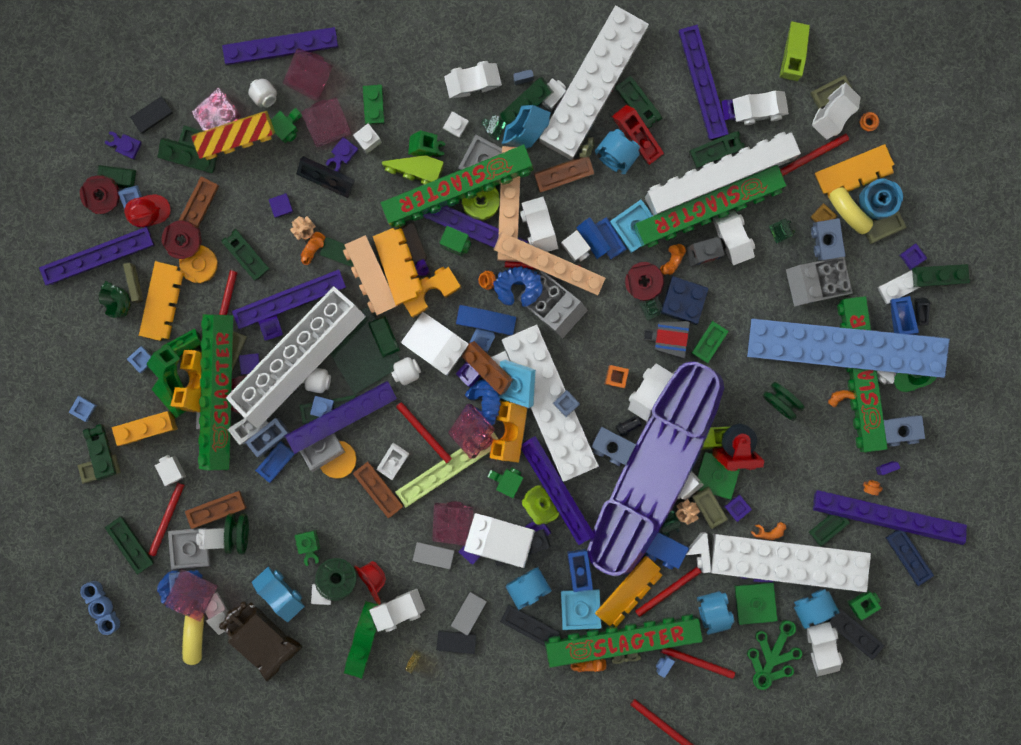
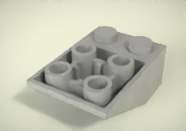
(819, 281)
(556, 306)

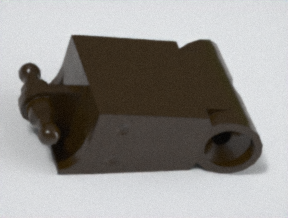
(258, 639)

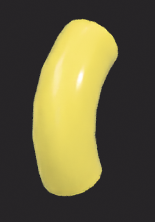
(850, 211)
(192, 640)

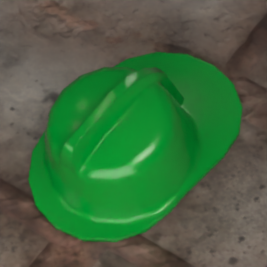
(910, 382)

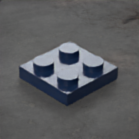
(684, 300)

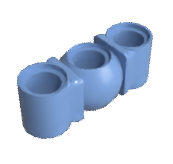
(103, 616)

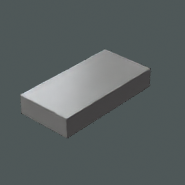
(433, 555)
(468, 614)

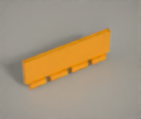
(861, 167)
(397, 270)
(159, 297)
(624, 596)

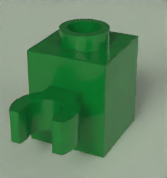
(284, 125)
(424, 144)
(508, 482)
(308, 543)

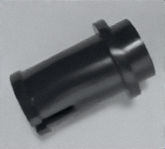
(629, 425)

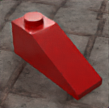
(635, 130)

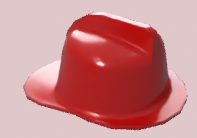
(147, 210)
(373, 578)

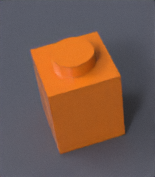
(616, 376)

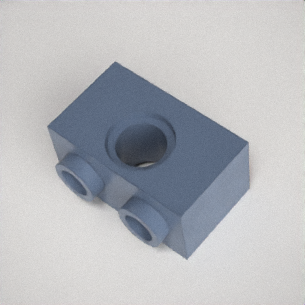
(836, 246)
(913, 426)
(267, 437)
(623, 451)

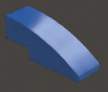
(903, 316)
(486, 320)

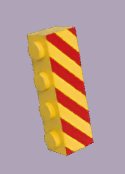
(233, 134)

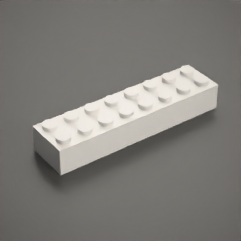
(593, 83)
(725, 172)
(295, 357)
(561, 433)
(790, 562)

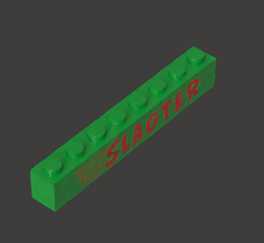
(457, 186)
(710, 206)
(863, 383)
(215, 387)
(623, 641)

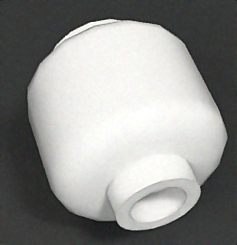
(262, 93)
(406, 371)
(318, 381)

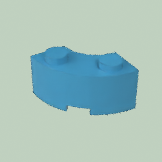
(526, 127)
(278, 594)

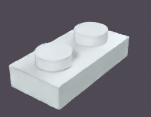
(897, 287)

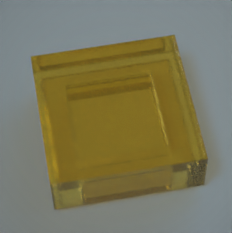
(413, 661)

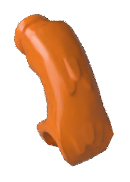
(315, 242)
(677, 253)
(839, 396)
(774, 534)
(594, 665)

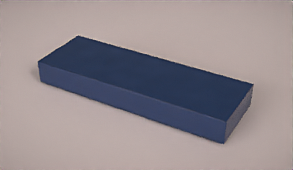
(909, 557)

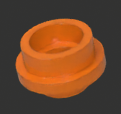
(873, 117)
(487, 279)
(872, 487)

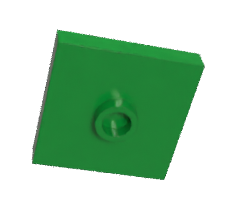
(717, 477)
(755, 603)

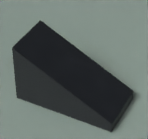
(922, 311)

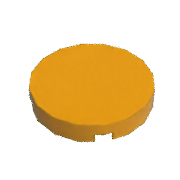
(199, 269)
(342, 464)

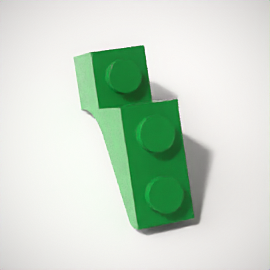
(164, 366)
(362, 643)

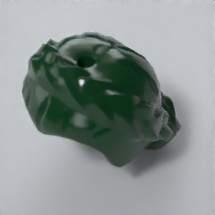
(115, 300)

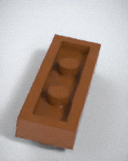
(563, 173)
(199, 201)
(487, 368)
(378, 489)
(215, 509)

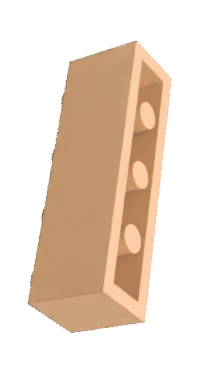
(370, 274)

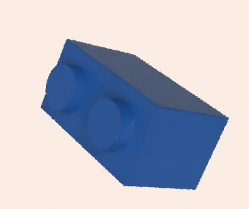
(667, 550)
(580, 570)

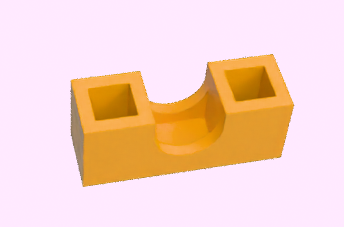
(443, 281)
(189, 397)
(144, 428)
(509, 446)

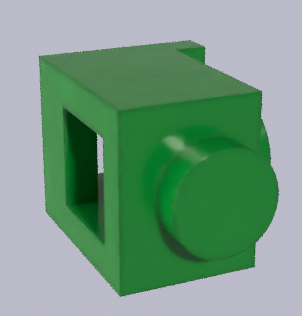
(871, 607)

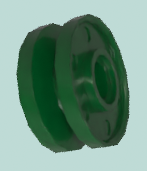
(783, 401)
(236, 533)
(339, 568)

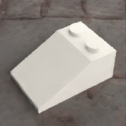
(435, 343)
(499, 540)

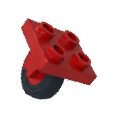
(738, 449)

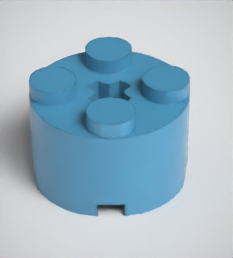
(618, 151)
(878, 209)
(528, 588)
(816, 609)
(715, 612)

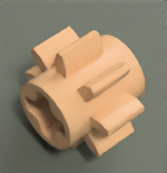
(302, 228)
(687, 512)

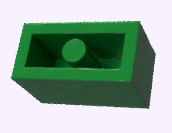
(455, 241)

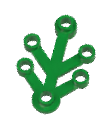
(772, 657)

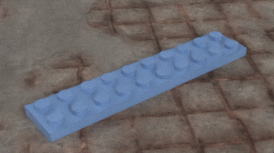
(848, 348)

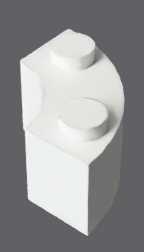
(481, 77)
(841, 106)
(760, 107)
(539, 224)
(731, 230)
(649, 391)
(397, 610)
(825, 654)

